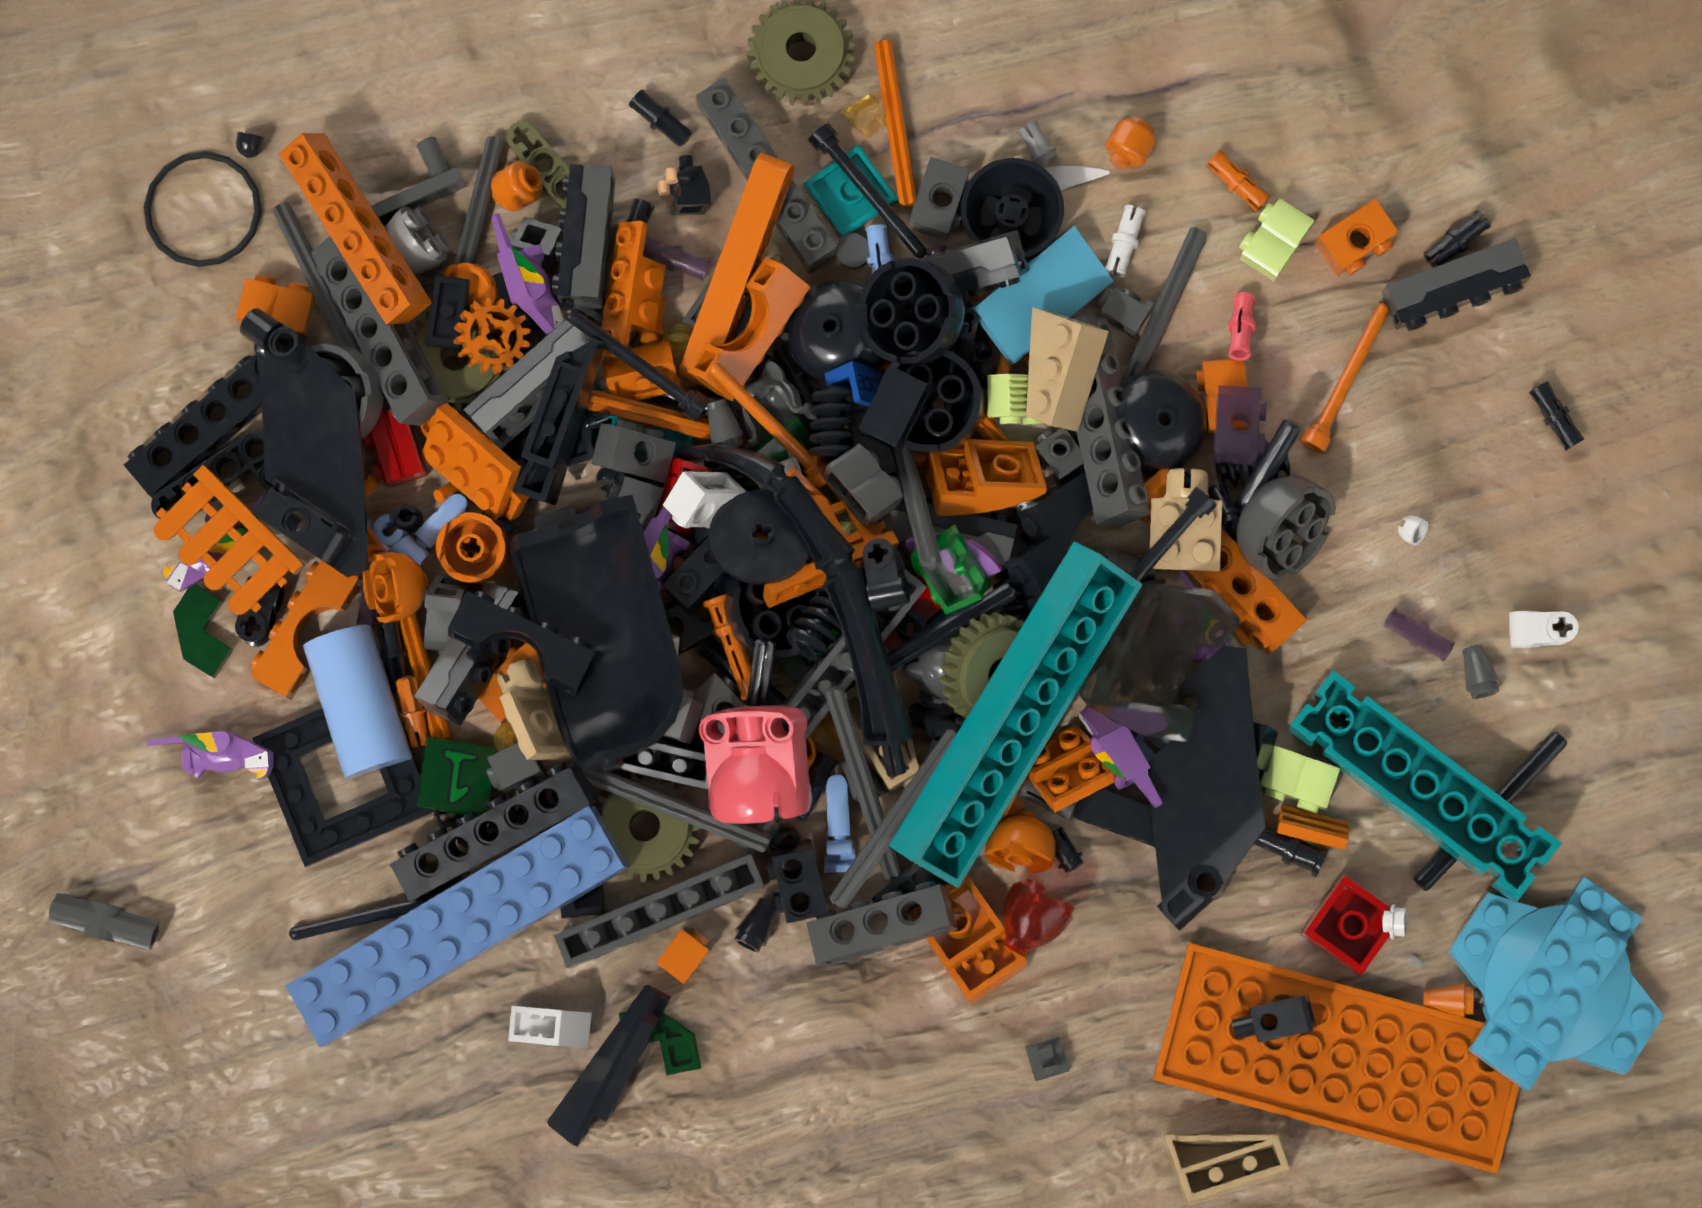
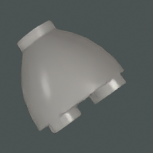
(417, 240)

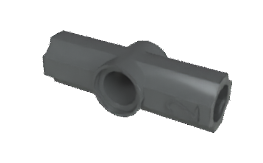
(104, 921)

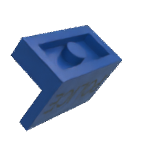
(859, 377)

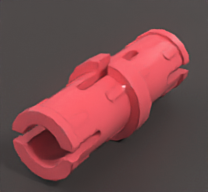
(1242, 326)

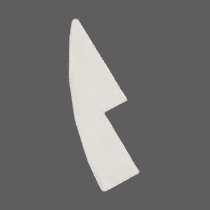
(1074, 175)

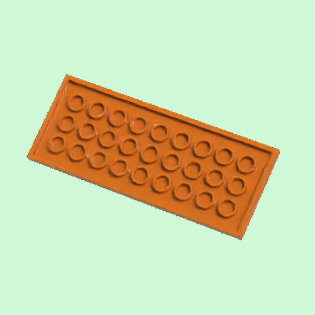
(1365, 1070)

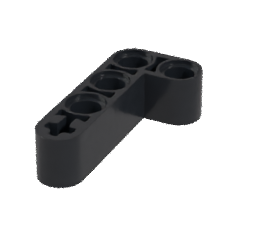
(236, 452)

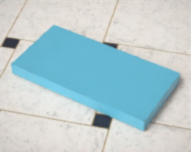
(1057, 281)

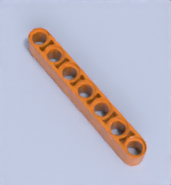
(740, 257)

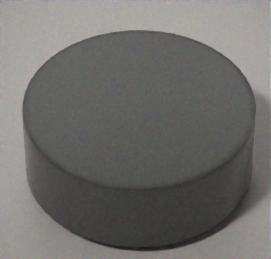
(853, 251)

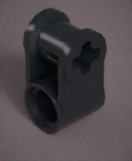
(885, 580)
(265, 617)

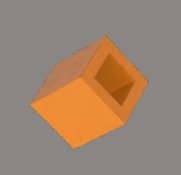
(684, 955)

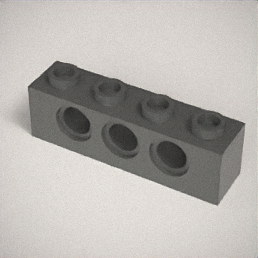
(935, 919)

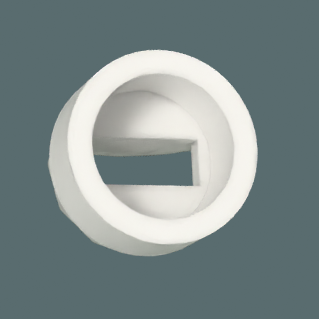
(1413, 529)

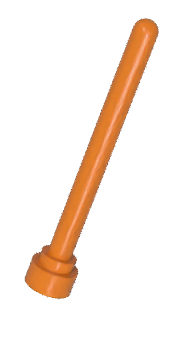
(1318, 435)
(813, 466)

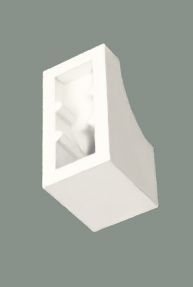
(549, 1027)

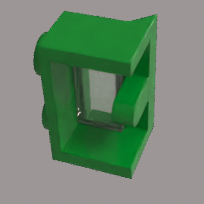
(958, 578)

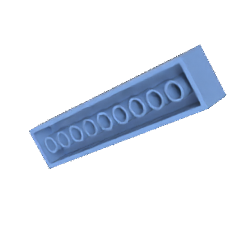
(457, 926)

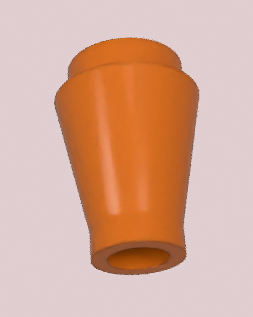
(1451, 999)

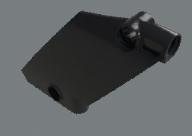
(309, 448)
(1207, 788)

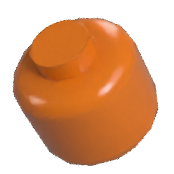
(1130, 143)
(516, 186)

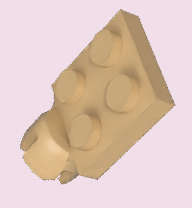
(1201, 543)
(531, 712)

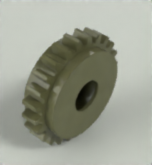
(806, 77)
(460, 385)
(975, 658)
(665, 848)

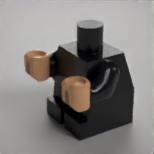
(689, 188)

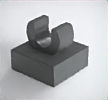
(1047, 1059)

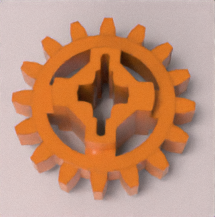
(487, 324)

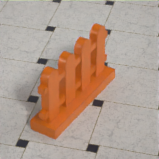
(220, 524)
(811, 578)

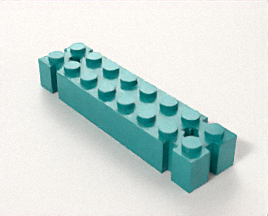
(1424, 786)

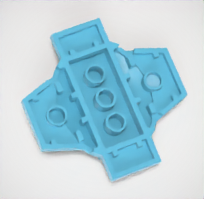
(1555, 984)

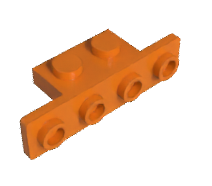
(632, 286)

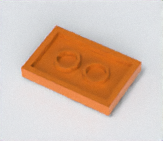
(470, 461)

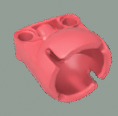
(756, 764)

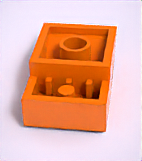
(984, 477)
(975, 950)

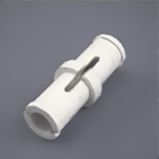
(1125, 240)

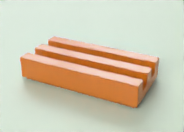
(1313, 827)

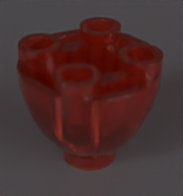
(1032, 917)

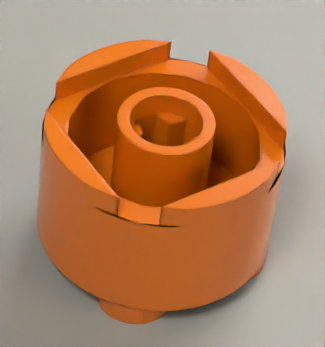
(464, 531)

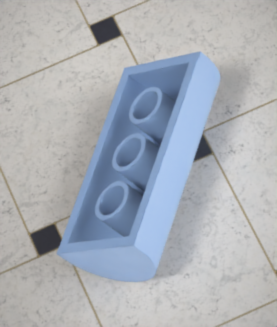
(357, 700)

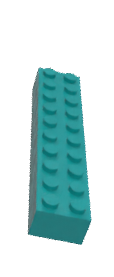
(1016, 714)

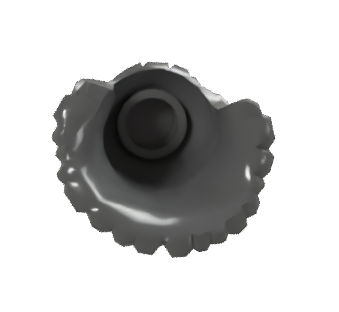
(778, 398)
(927, 673)

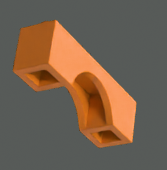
(774, 297)
(281, 663)

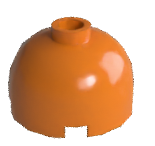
(394, 586)
(1023, 842)

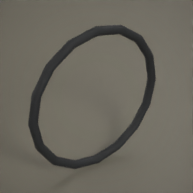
(195, 156)

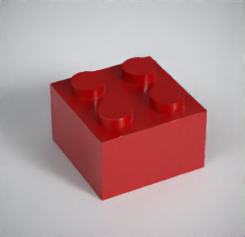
(1348, 925)

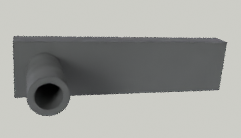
(441, 184)

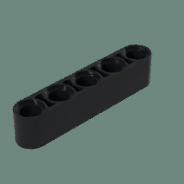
(1117, 815)

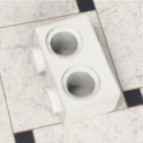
(699, 497)

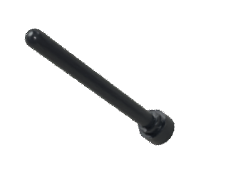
(826, 140)
(691, 402)
(1197, 506)
(363, 916)

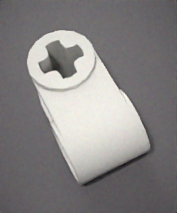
(1535, 629)

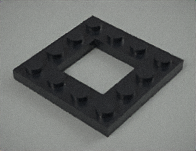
(312, 834)

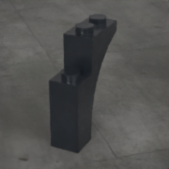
(1050, 524)

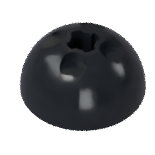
(1004, 192)

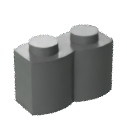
(863, 485)

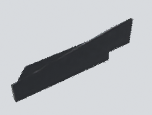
(558, 422)
(610, 1069)

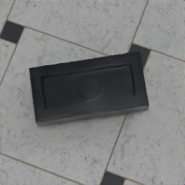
(448, 302)

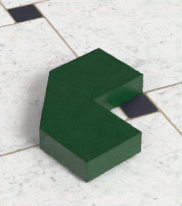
(191, 619)
(677, 1045)

